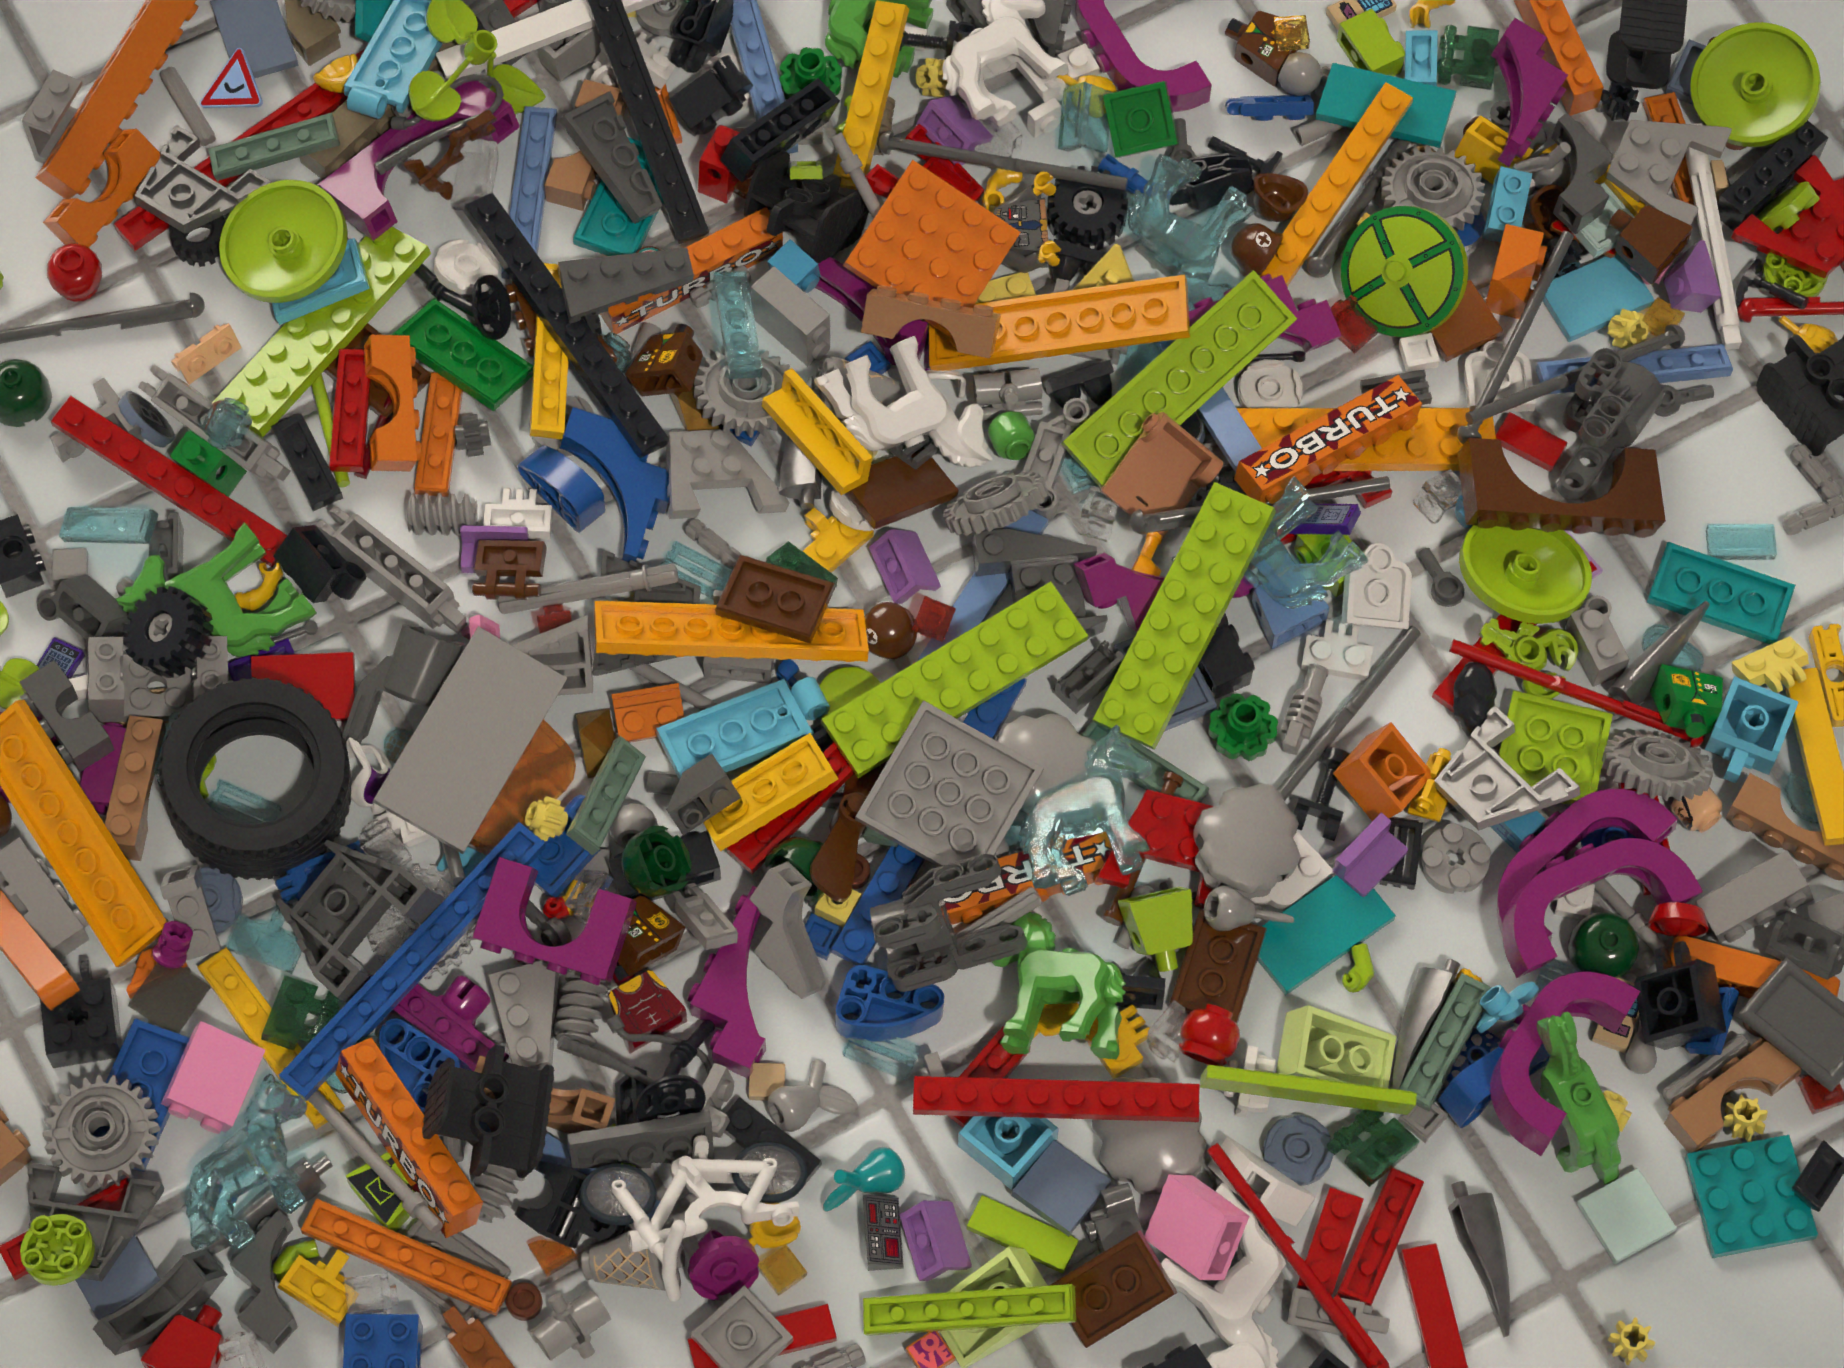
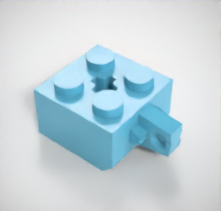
(1750, 728)
(1009, 1157)

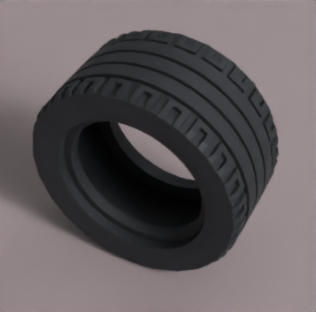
(241, 711)

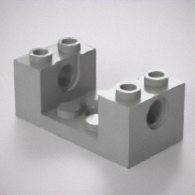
(120, 685)

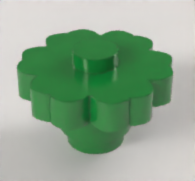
(803, 69)
(1243, 727)

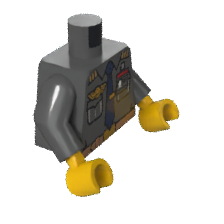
(1028, 215)

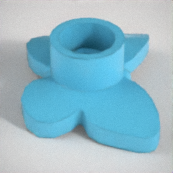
(1504, 1006)

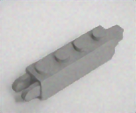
(191, 410)
(394, 570)

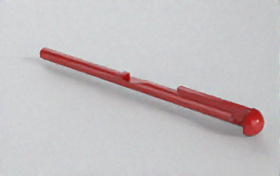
(1777, 307)
(1558, 684)
(1334, 1307)

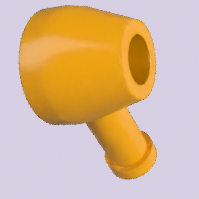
(1144, 561)

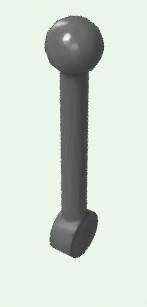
(310, 628)

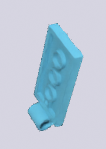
(391, 60)
(744, 726)

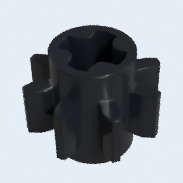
(1619, 101)
(1571, 259)

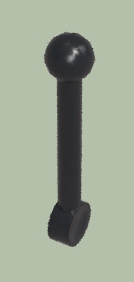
(1297, 356)

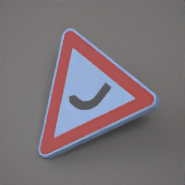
(234, 85)

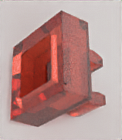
(933, 619)
(1818, 1096)

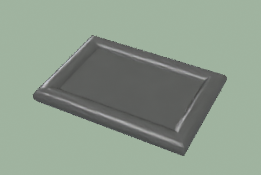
(1800, 1021)

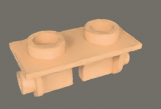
(211, 351)

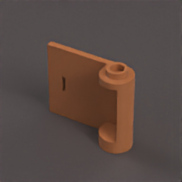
(1161, 469)

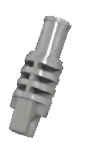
(1304, 709)

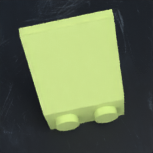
(1334, 1049)
(1006, 1270)

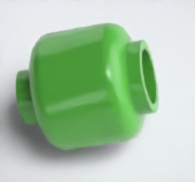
(1011, 435)

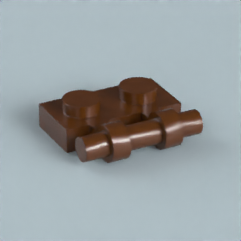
(510, 559)

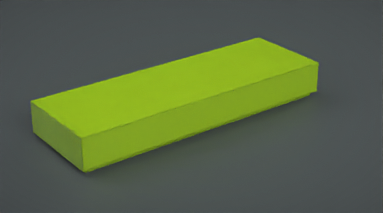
(1018, 1230)

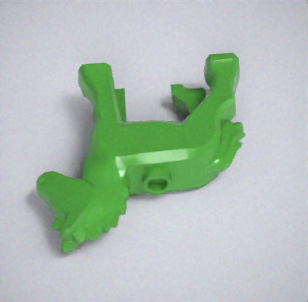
(850, 26)
(208, 584)
(1062, 979)
(1573, 1088)

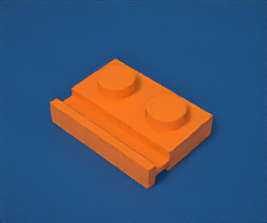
(646, 709)

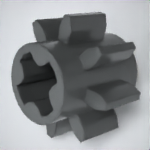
(472, 435)

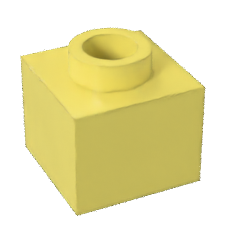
(836, 913)

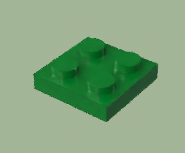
(1141, 119)

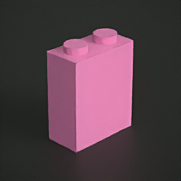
(212, 1078)
(1196, 1227)

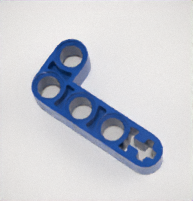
(1470, 1089)

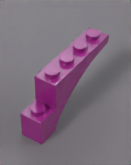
(1530, 86)
(852, 294)
(1314, 321)
(1106, 581)
(724, 997)

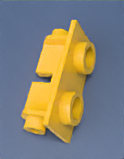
(1429, 801)

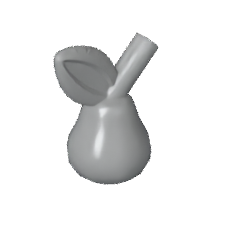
(1548, 167)
(1229, 909)
(793, 1105)

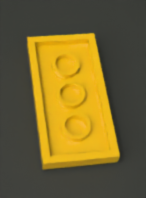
(771, 790)

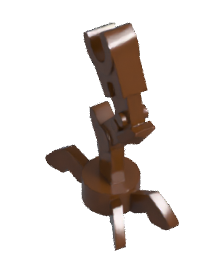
(430, 177)

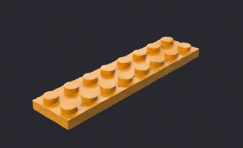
(1076, 322)
(1425, 447)
(698, 631)
(75, 838)

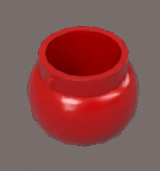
(74, 272)
(1209, 1035)

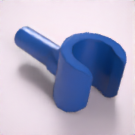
(787, 671)

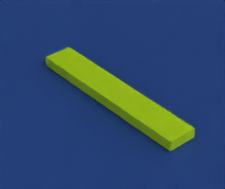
(1308, 1089)
(969, 1310)

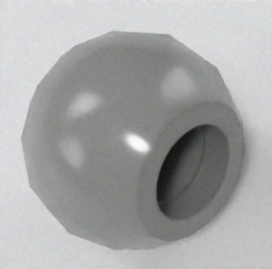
(1300, 74)
(631, 821)

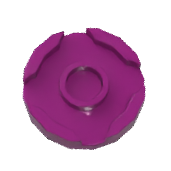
(722, 1265)

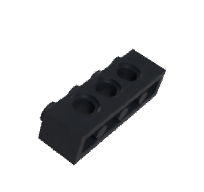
(780, 129)
(1770, 175)

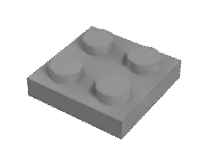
(742, 1333)

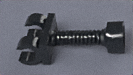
(956, 33)
(1332, 760)

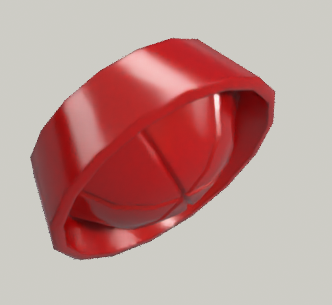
(1678, 920)

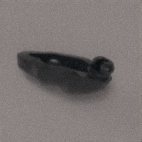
(1473, 696)

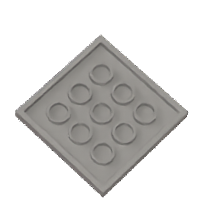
(948, 790)

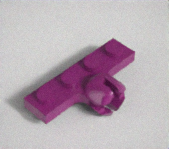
(450, 1018)

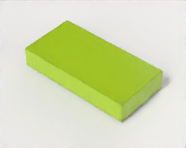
(806, 170)

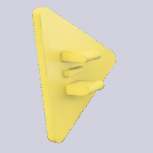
(1108, 270)

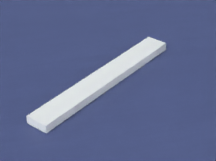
(532, 34)

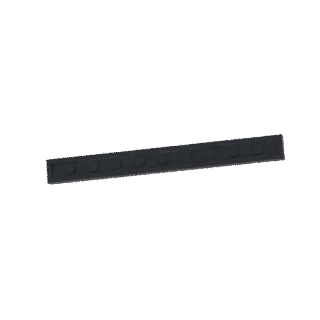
(649, 119)
(574, 339)

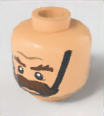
(1698, 813)

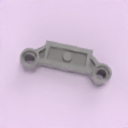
(1048, 454)

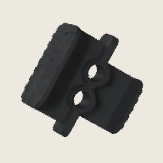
(1645, 42)
(806, 207)
(1804, 399)
(514, 1117)

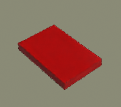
(323, 675)

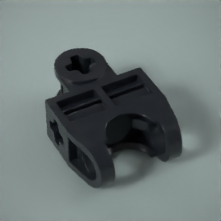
(565, 1216)

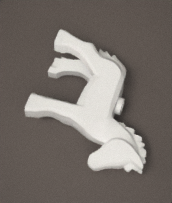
(998, 49)
(910, 417)
(1235, 1300)

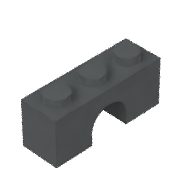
(80, 739)

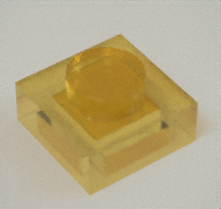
(1291, 33)
(1661, 315)
(782, 1270)

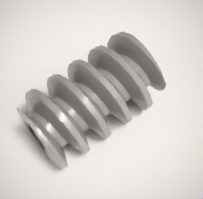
(441, 514)
(578, 1009)
(492, 1189)

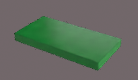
(465, 355)

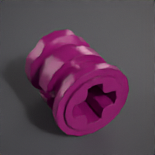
(173, 945)

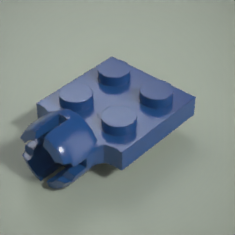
(561, 858)

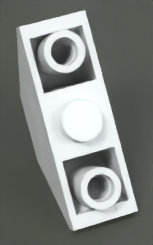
(1275, 1190)

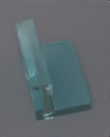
(1084, 119)

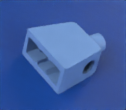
(1282, 623)

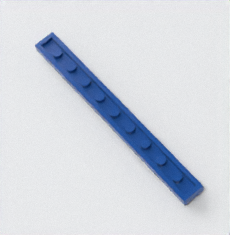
(899, 863)
(405, 966)

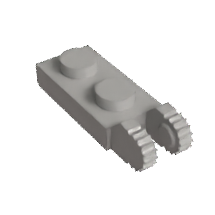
(702, 917)

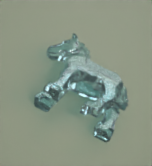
(1180, 240)
(1274, 568)
(1084, 811)
(243, 1163)

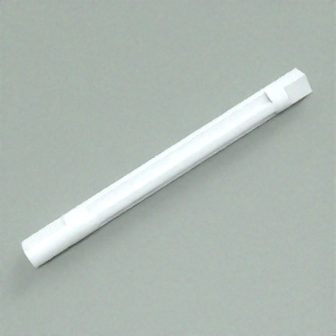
(1711, 232)

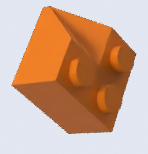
(1515, 267)
(1383, 773)

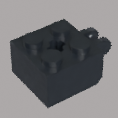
(1679, 1001)
(98, 1036)

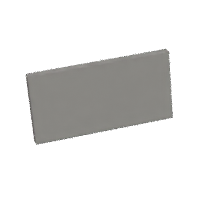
(470, 740)

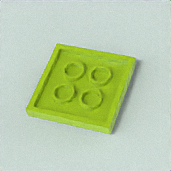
(1554, 737)

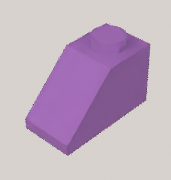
(1692, 280)

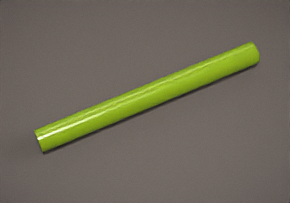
(326, 419)

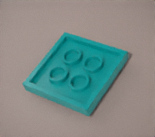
(1749, 1196)

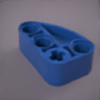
(563, 486)
(880, 1015)
(408, 1054)

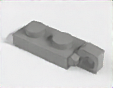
(1309, 1314)

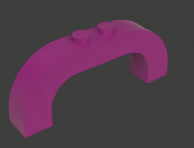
(1186, 85)
(1565, 830)
(1648, 862)
(1514, 1099)

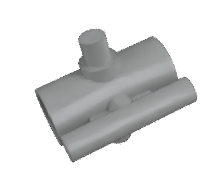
(1008, 392)
(570, 1325)

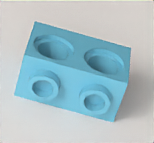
(1506, 202)

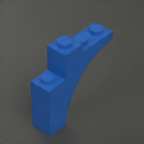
(634, 483)

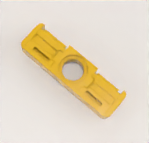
(1828, 655)

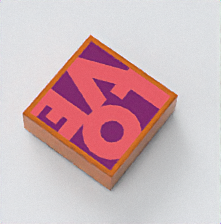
(930, 1352)

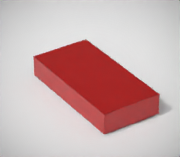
(1530, 442)

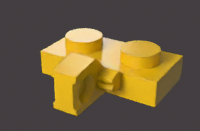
(832, 540)
(318, 1286)

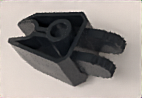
(701, 32)
(1216, 177)

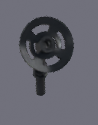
(483, 304)
(667, 1092)

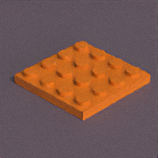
(932, 242)

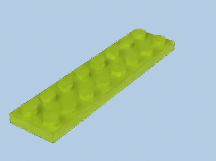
(312, 342)
(1182, 374)
(1184, 615)
(956, 676)

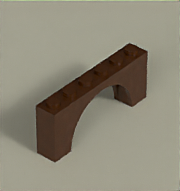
(1499, 498)

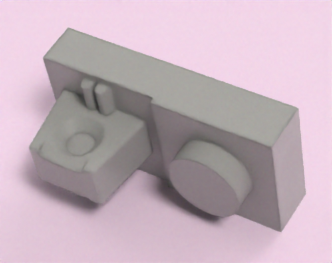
(718, 1089)

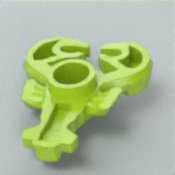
(1531, 651)

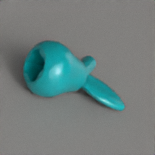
(878, 1172)

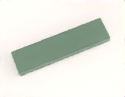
(274, 146)
(1190, 789)
(606, 795)
(1445, 1041)

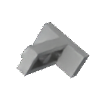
(68, 448)
(190, 907)

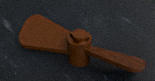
(835, 862)

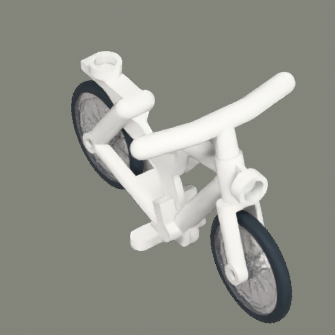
(627, 1195)

